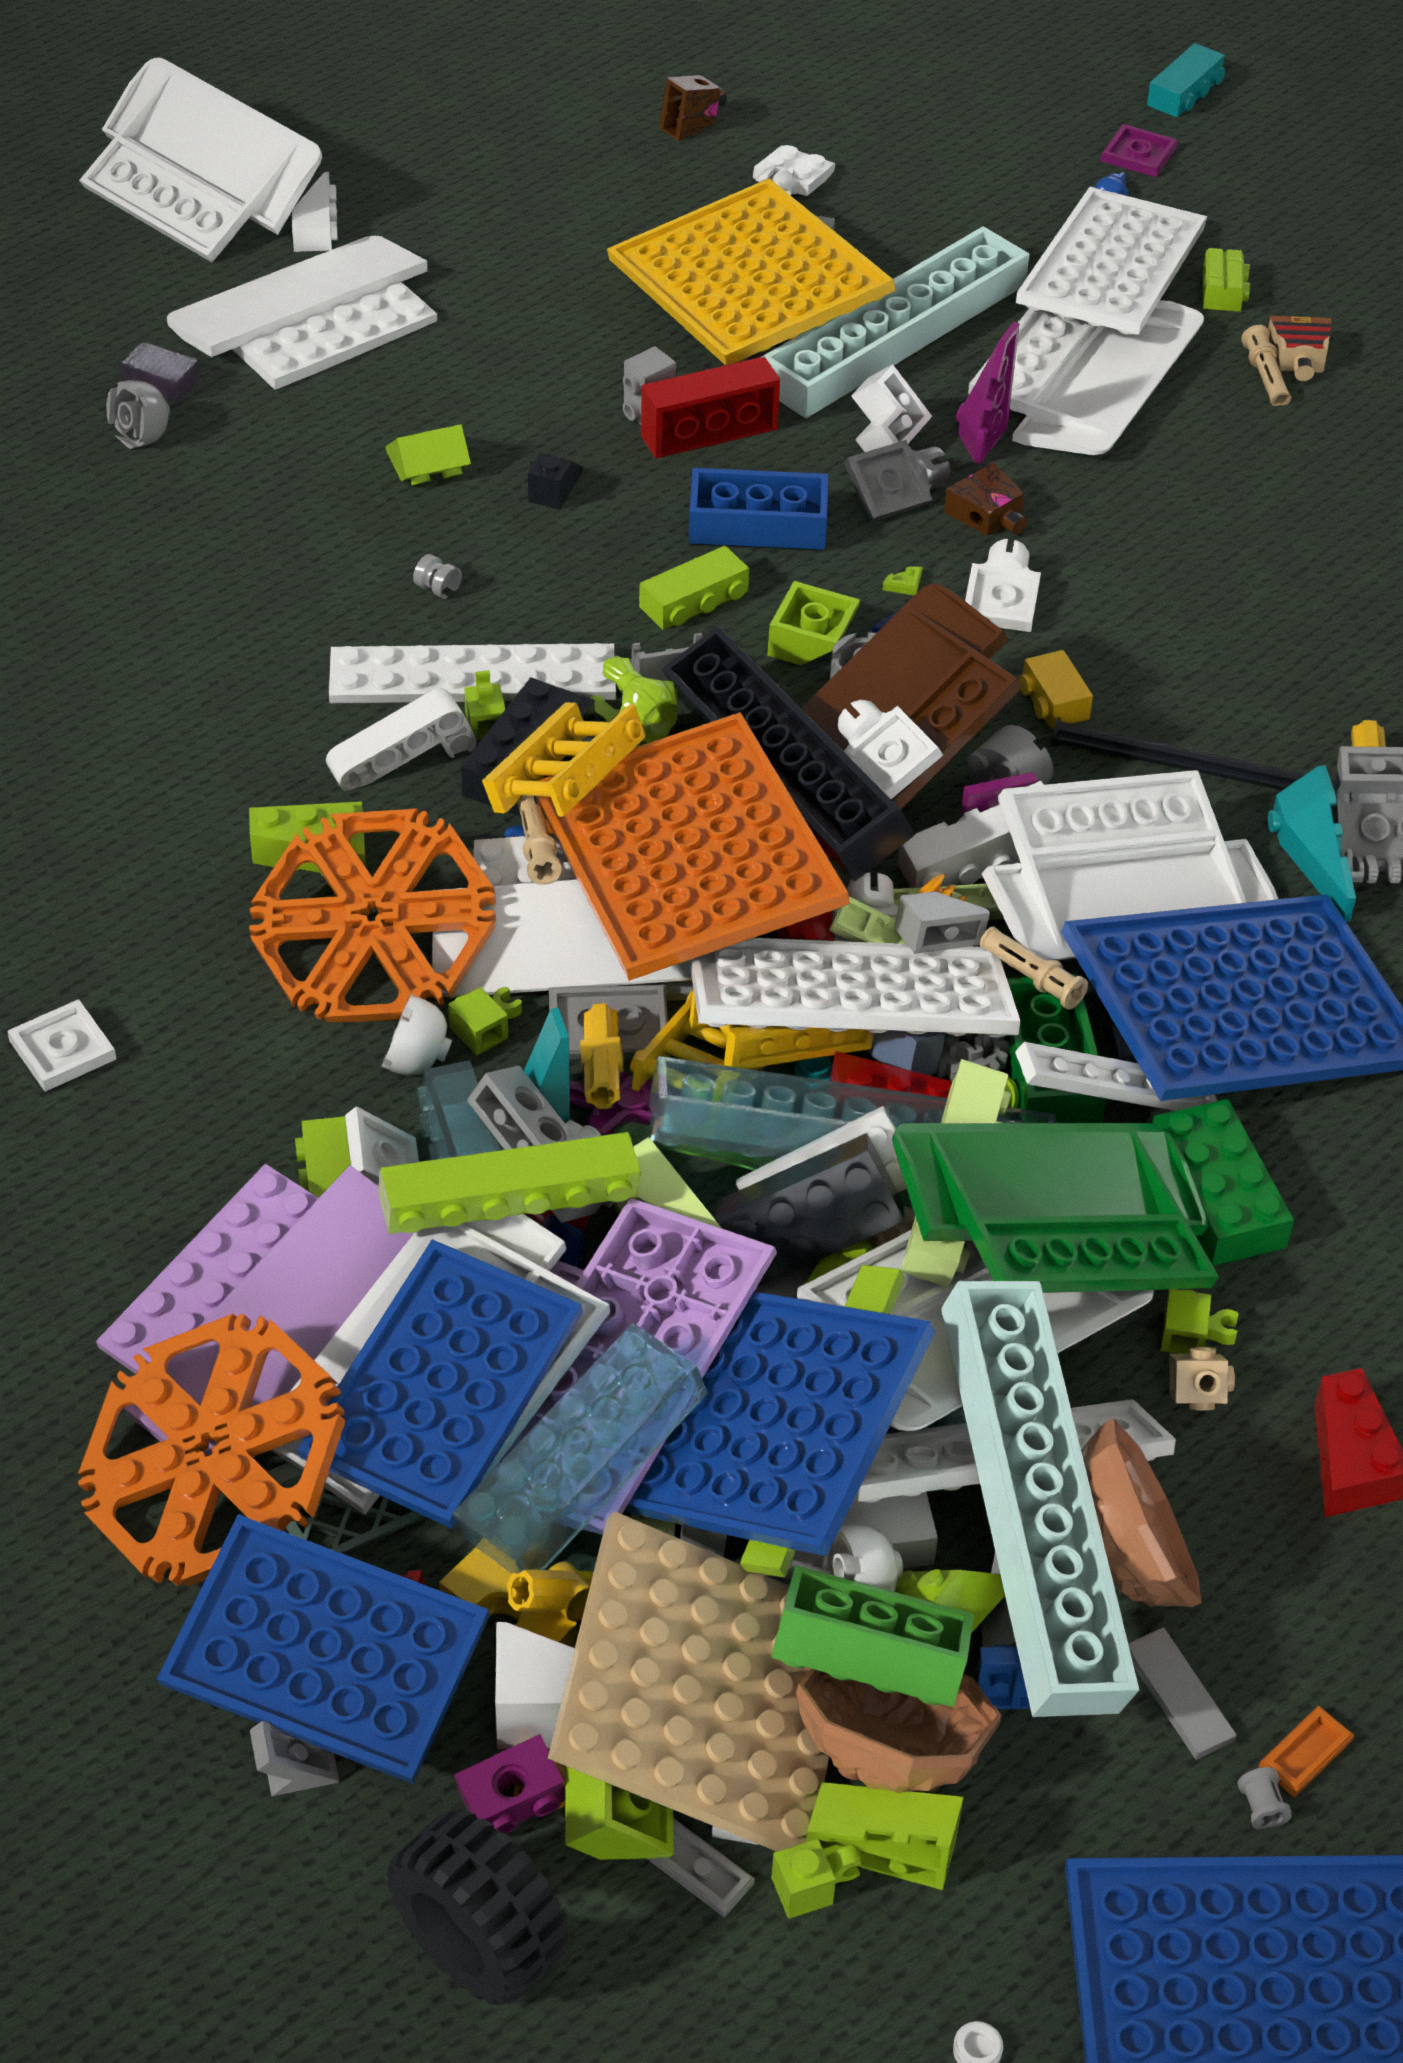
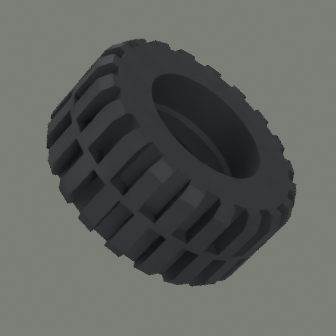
(478, 1907)

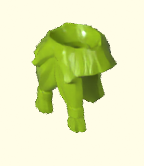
(653, 699)

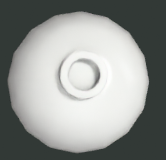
(417, 1039)
(864, 1557)

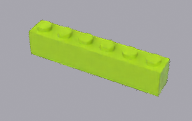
(508, 1183)

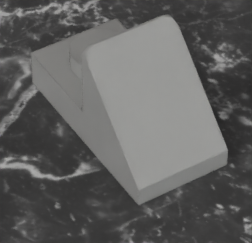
(290, 1761)

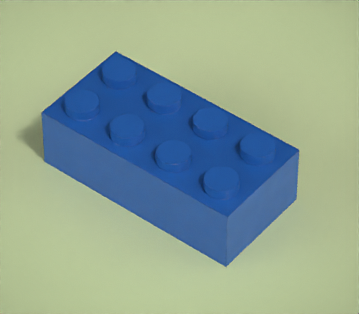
(758, 508)

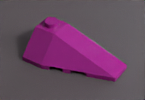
(987, 408)

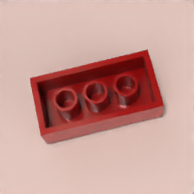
(710, 407)

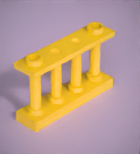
(546, 747)
(669, 1043)
(779, 1044)

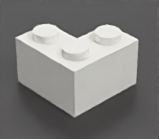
(892, 409)

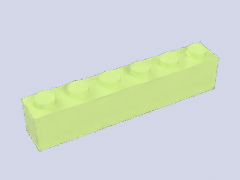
(974, 1097)

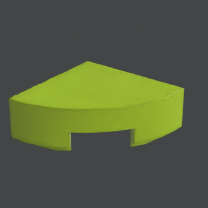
(904, 582)

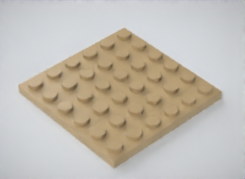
(682, 1690)

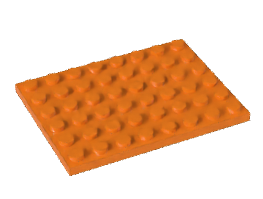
(693, 849)

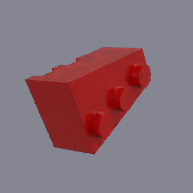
(869, 1073)
(1355, 1445)

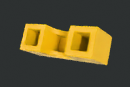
(484, 1584)

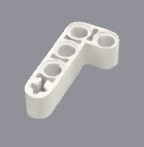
(400, 738)

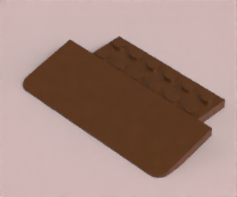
(931, 666)

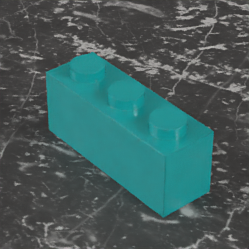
(1186, 80)

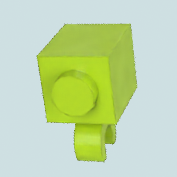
(483, 704)
(482, 1020)
(1189, 1323)
(808, 1878)

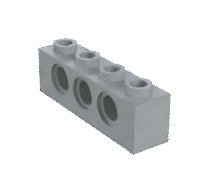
(522, 1118)

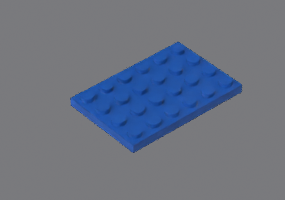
(445, 1380)
(325, 1648)

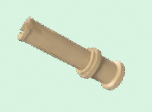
(1264, 356)
(539, 847)
(1045, 974)

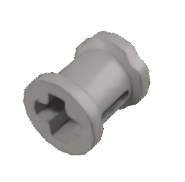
(1264, 1798)

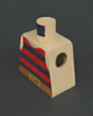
(1300, 344)

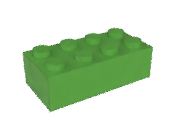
(874, 1636)

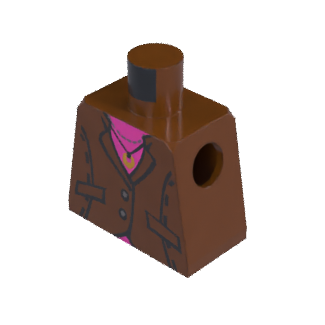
(690, 104)
(987, 501)

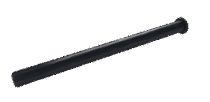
(1174, 756)

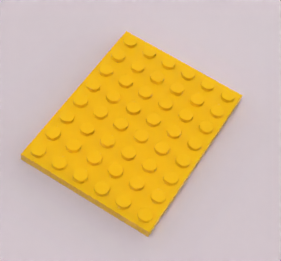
(750, 271)

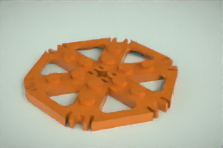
(357, 893)
(221, 1417)

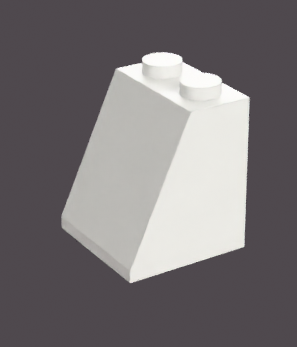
(528, 1684)

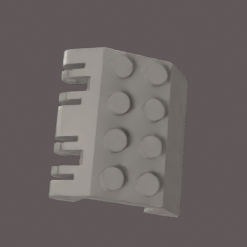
(1371, 811)

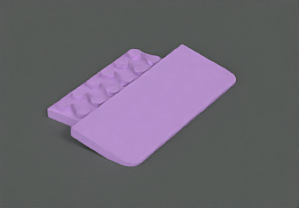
(266, 1256)

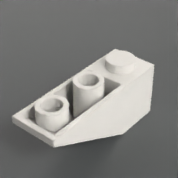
(316, 217)

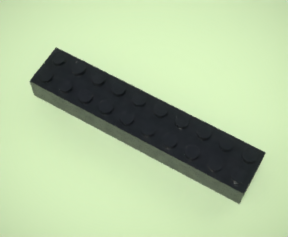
(833, 794)

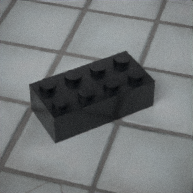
(518, 721)
(815, 1206)

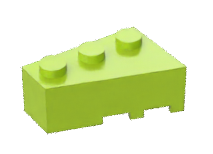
(276, 827)
(892, 1831)

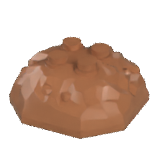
(1137, 1523)
(896, 1737)

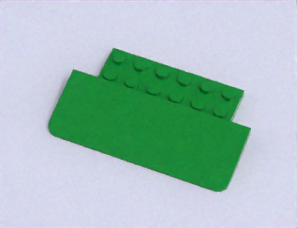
(1060, 1202)

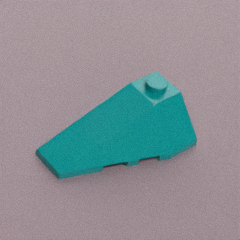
(1312, 840)
(550, 1064)

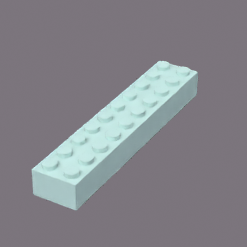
(925, 305)
(1038, 1500)

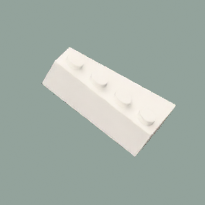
(959, 849)

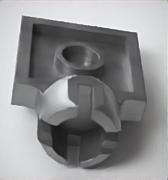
(896, 478)

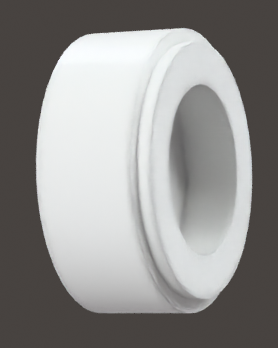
(977, 2044)

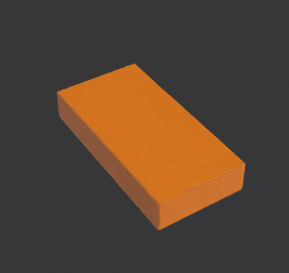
(1307, 1750)

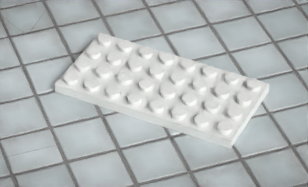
(1111, 261)
(854, 988)

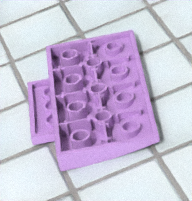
(672, 1281)

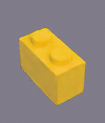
(1056, 688)

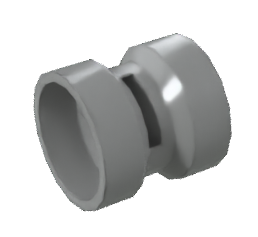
(433, 574)

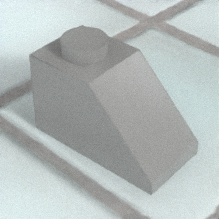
(939, 922)

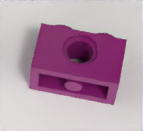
(520, 1765)

